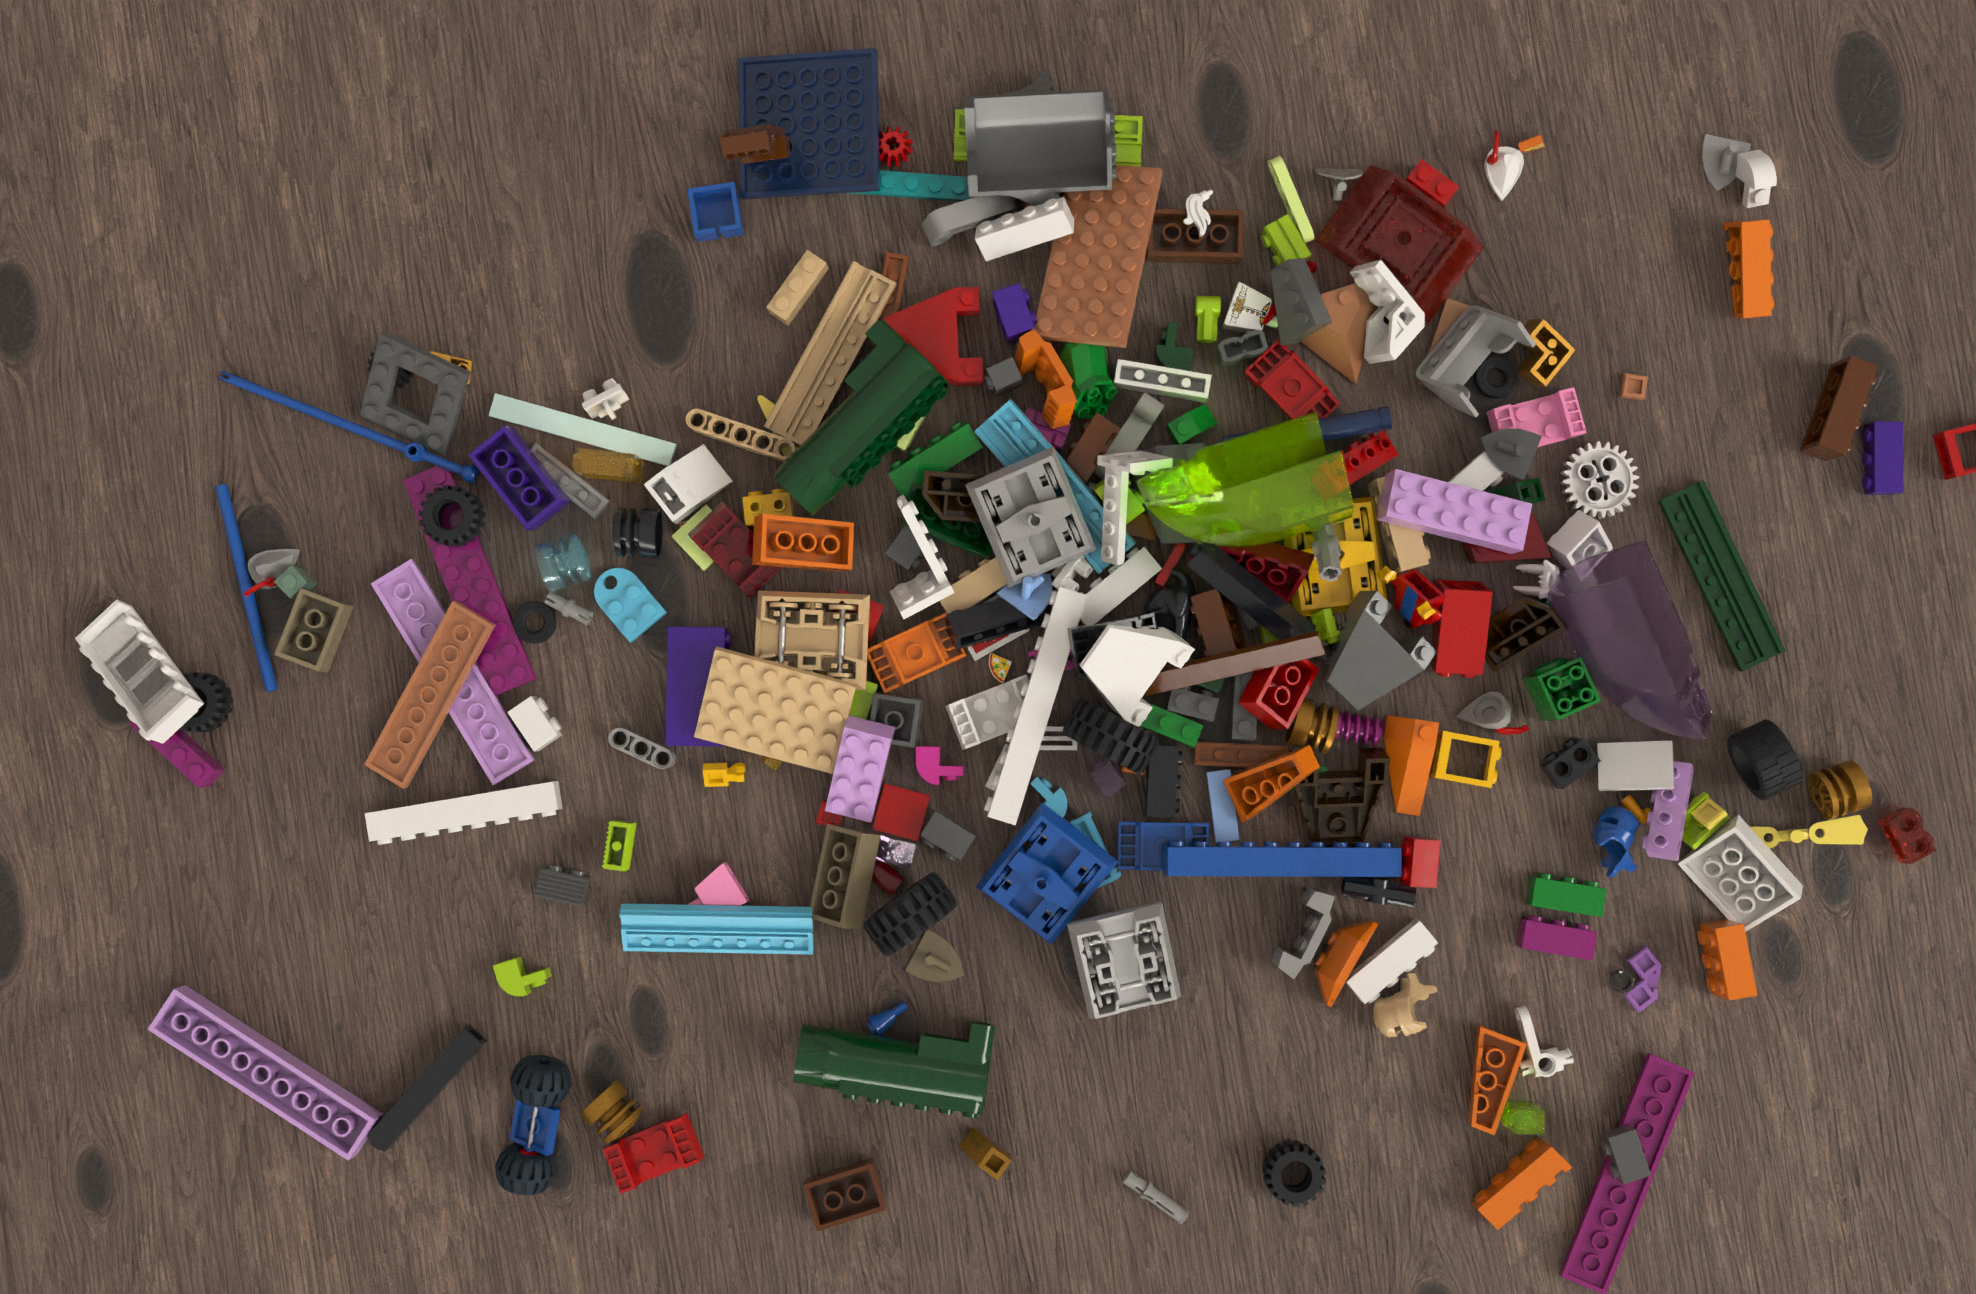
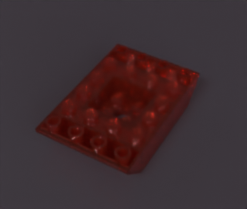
(1368, 228)

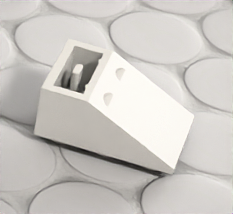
(688, 483)

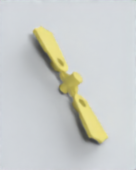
(1835, 831)

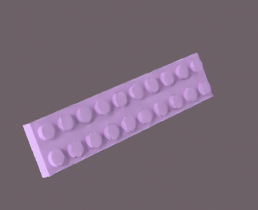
(476, 707)

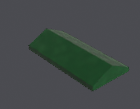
(962, 534)

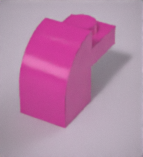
(929, 765)

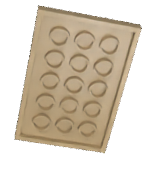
(774, 710)

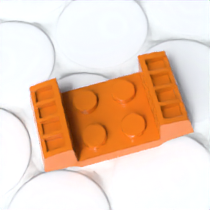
(1040, 356)
(913, 654)

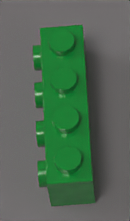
(939, 455)

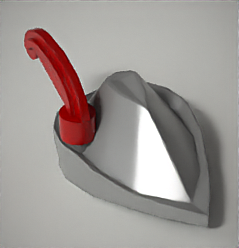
(268, 566)
(1491, 712)

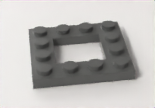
(452, 383)

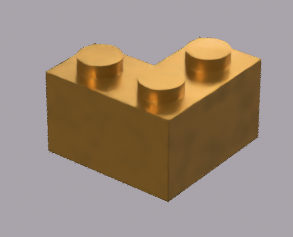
(1546, 356)

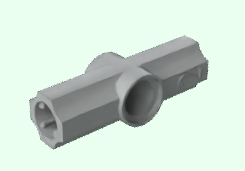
(1327, 552)

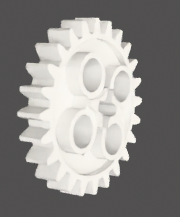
(1619, 473)

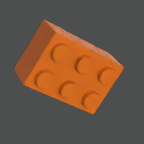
(1727, 959)

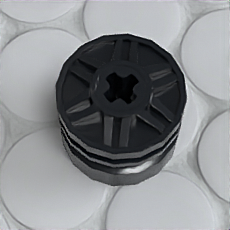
(633, 532)

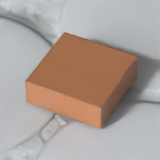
(1633, 386)

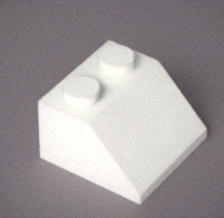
(1578, 540)

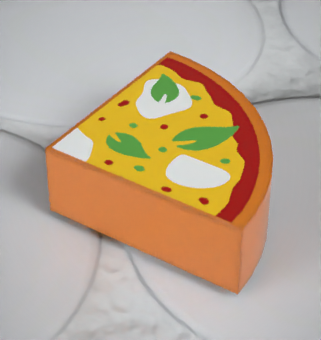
(1531, 144)

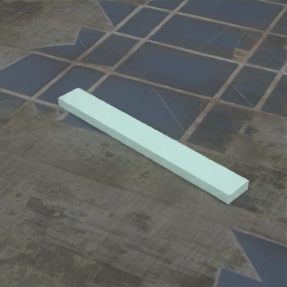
(582, 429)

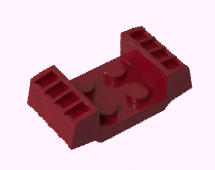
(731, 548)

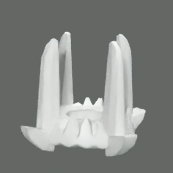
(1548, 575)

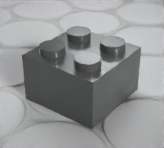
(900, 712)

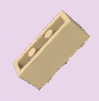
(797, 287)
(975, 586)

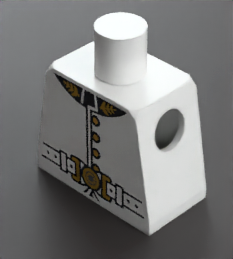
(1248, 310)

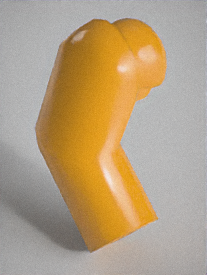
(1630, 804)

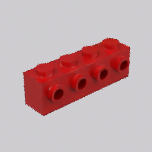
(1367, 456)

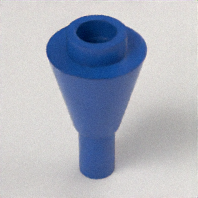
(882, 1021)

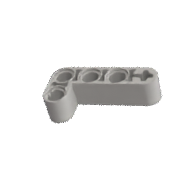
(965, 215)
(1134, 428)

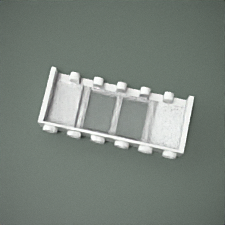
(139, 672)

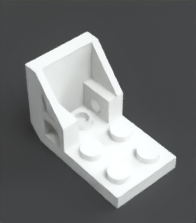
(1405, 317)

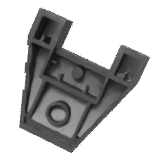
(1369, 658)

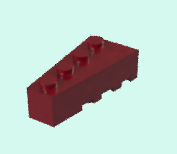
(1274, 565)

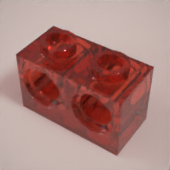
(1902, 840)

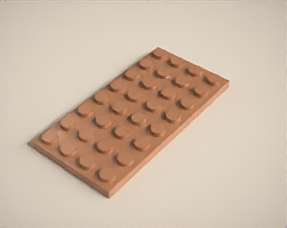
(1099, 266)

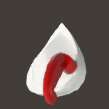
(1503, 167)

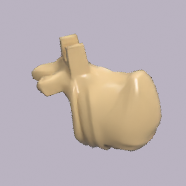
(1397, 1011)

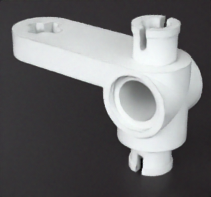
(1555, 1058)

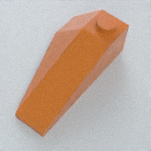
(1411, 751)

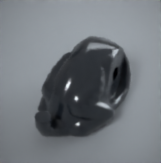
(1173, 605)

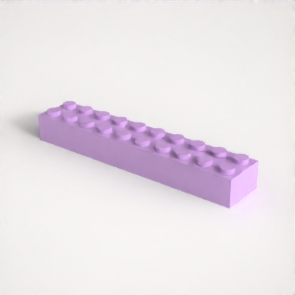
(265, 1071)

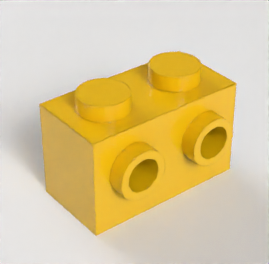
(777, 503)

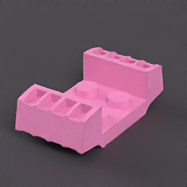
(1552, 417)

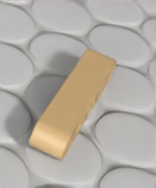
(731, 432)

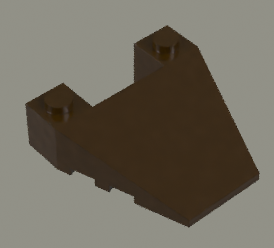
(1341, 803)

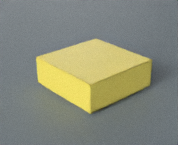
(1708, 813)

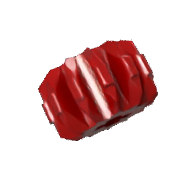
(902, 150)

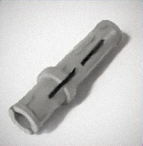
(1149, 1192)

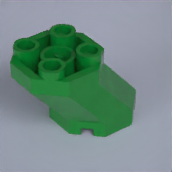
(1091, 378)

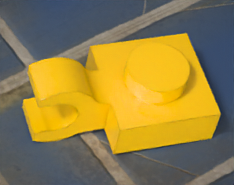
(719, 774)

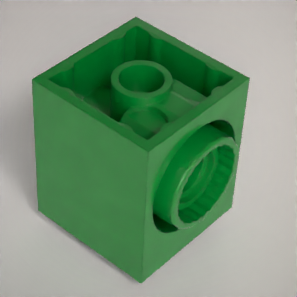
(1561, 688)

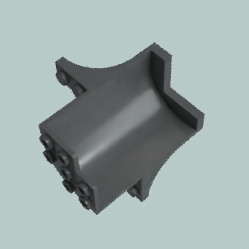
(1040, 142)

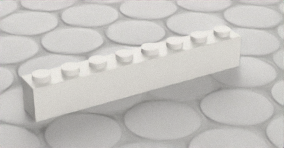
(463, 811)

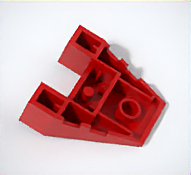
(933, 332)

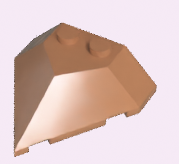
(1343, 340)

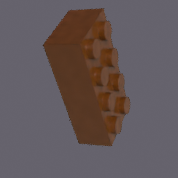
(1172, 242)
(1839, 408)

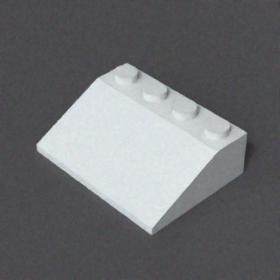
(1741, 874)

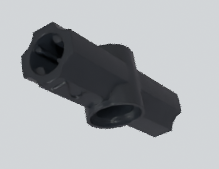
(1378, 891)

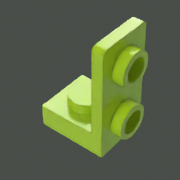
(1326, 625)

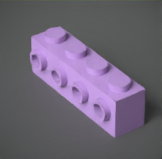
(1669, 815)

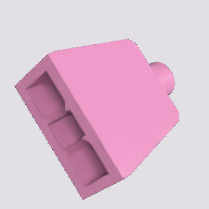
(720, 889)

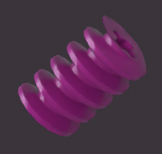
(1360, 728)

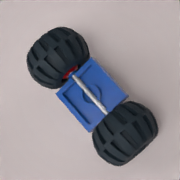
(538, 1087)

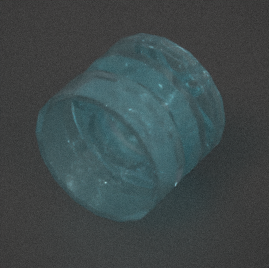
(557, 563)

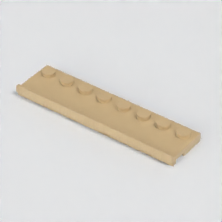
(830, 354)

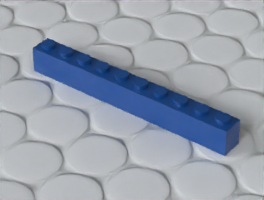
(1282, 860)

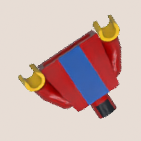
(1414, 596)

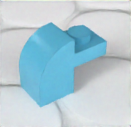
(1056, 801)

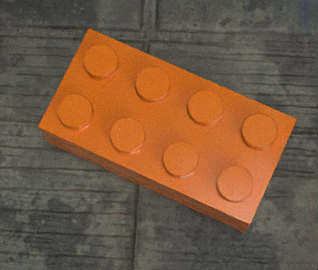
(803, 543)

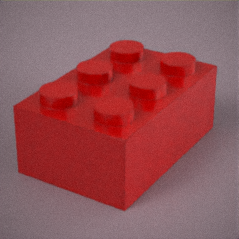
(1278, 692)

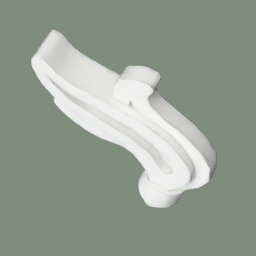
(1196, 212)

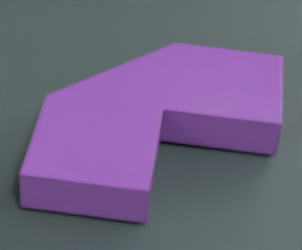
(1648, 971)

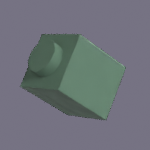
(293, 579)

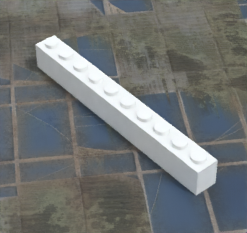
(1035, 707)

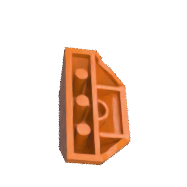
(1340, 957)

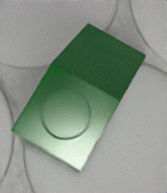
(1191, 425)

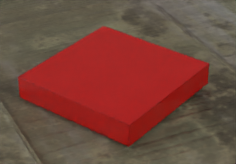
(901, 812)

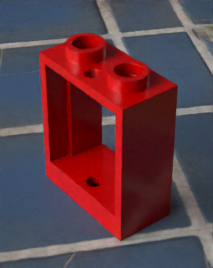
(1949, 453)

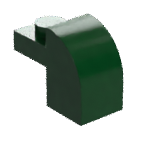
(1169, 355)

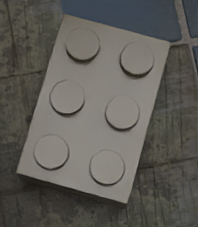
(313, 630)

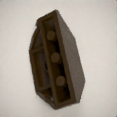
(949, 495)
(1520, 630)

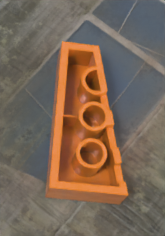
(1751, 267)
(1264, 783)
(1493, 1075)
(1520, 1182)

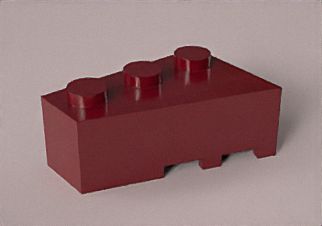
(1534, 549)

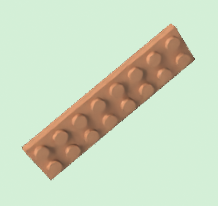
(429, 694)

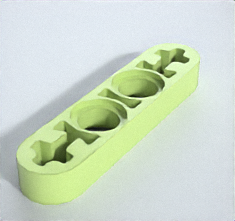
(1290, 198)

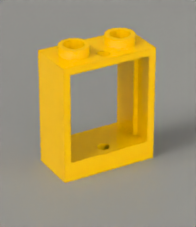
(1442, 753)

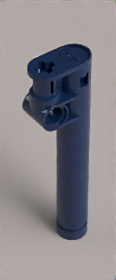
(1348, 424)

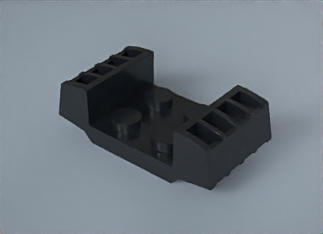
(1084, 637)

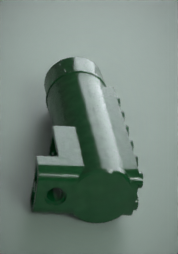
(887, 399)
(926, 1073)

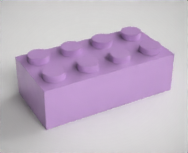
(859, 768)

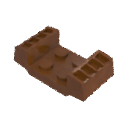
(755, 144)

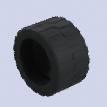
(1765, 759)

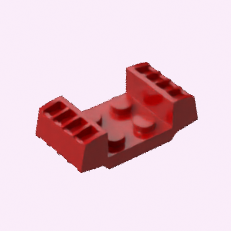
(1290, 383)
(653, 1152)

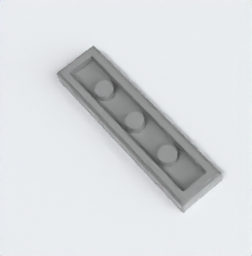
(572, 485)

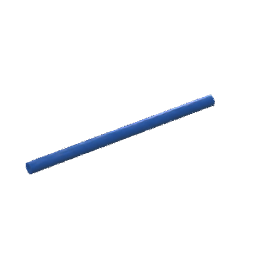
(245, 583)

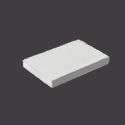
(1635, 766)

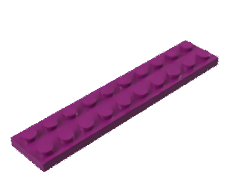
(473, 584)
(1616, 1205)

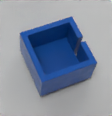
(715, 211)

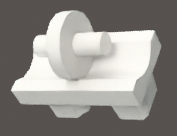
(605, 402)
(1066, 573)

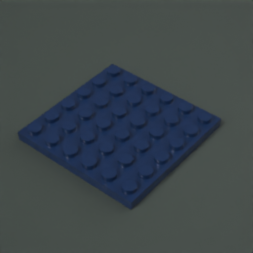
(827, 112)

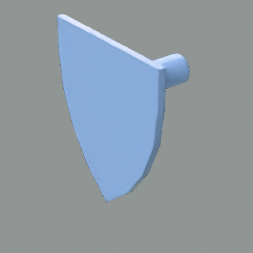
(1029, 596)

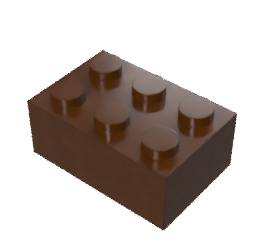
(1217, 623)
(845, 1194)

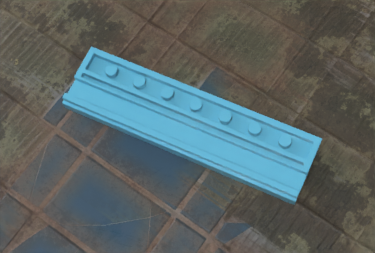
(1015, 437)
(717, 928)

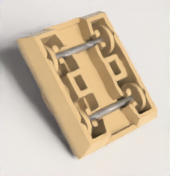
(812, 636)

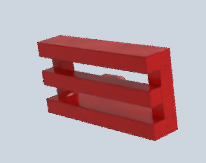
(1169, 564)

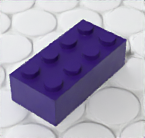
(519, 478)

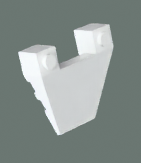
(1127, 663)

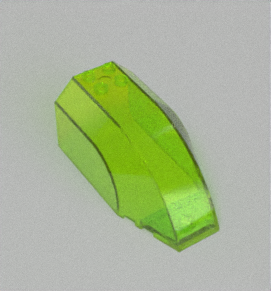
(1253, 487)

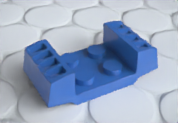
(1142, 842)

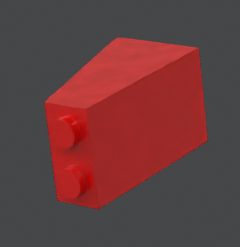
(1463, 628)

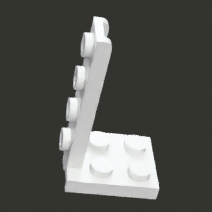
(1115, 496)
(926, 586)

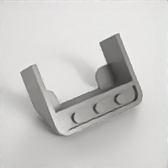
(1464, 350)

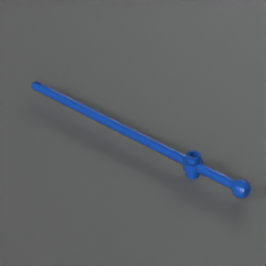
(468, 473)

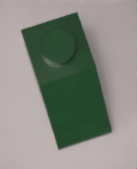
(1526, 491)

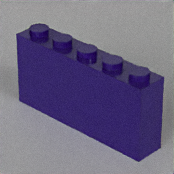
(688, 668)

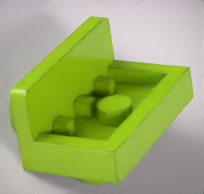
(1694, 832)

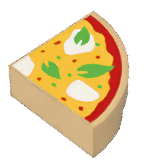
(999, 667)

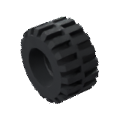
(433, 511)
(217, 702)
(1305, 1189)

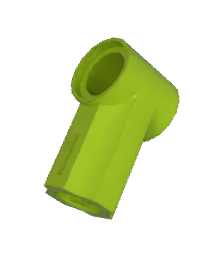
(1207, 312)

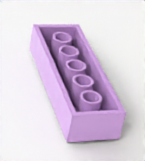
(1454, 511)

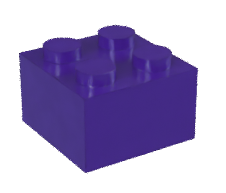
(1013, 312)

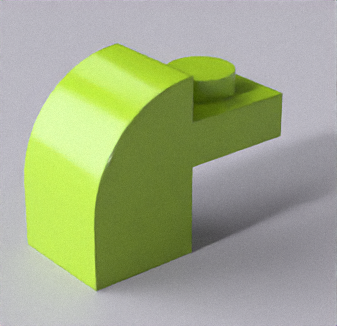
(513, 977)

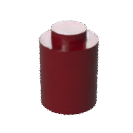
(886, 877)

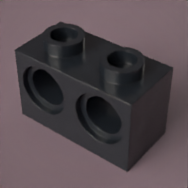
(1571, 767)

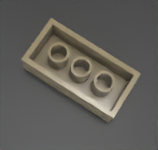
(844, 876)

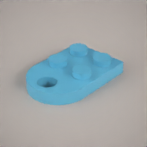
(628, 604)

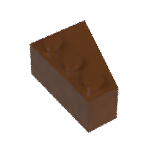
(1095, 441)

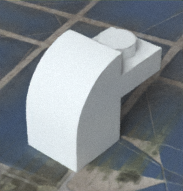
(1759, 176)

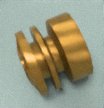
(1317, 726)
(1839, 789)
(611, 1112)

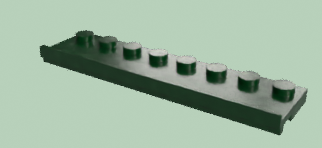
(1721, 576)

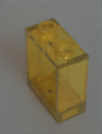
(608, 465)

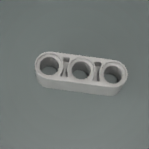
(633, 740)

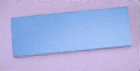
(1222, 807)

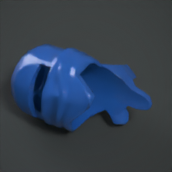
(1616, 833)

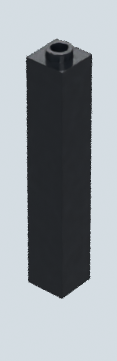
(1247, 591)
(426, 1088)

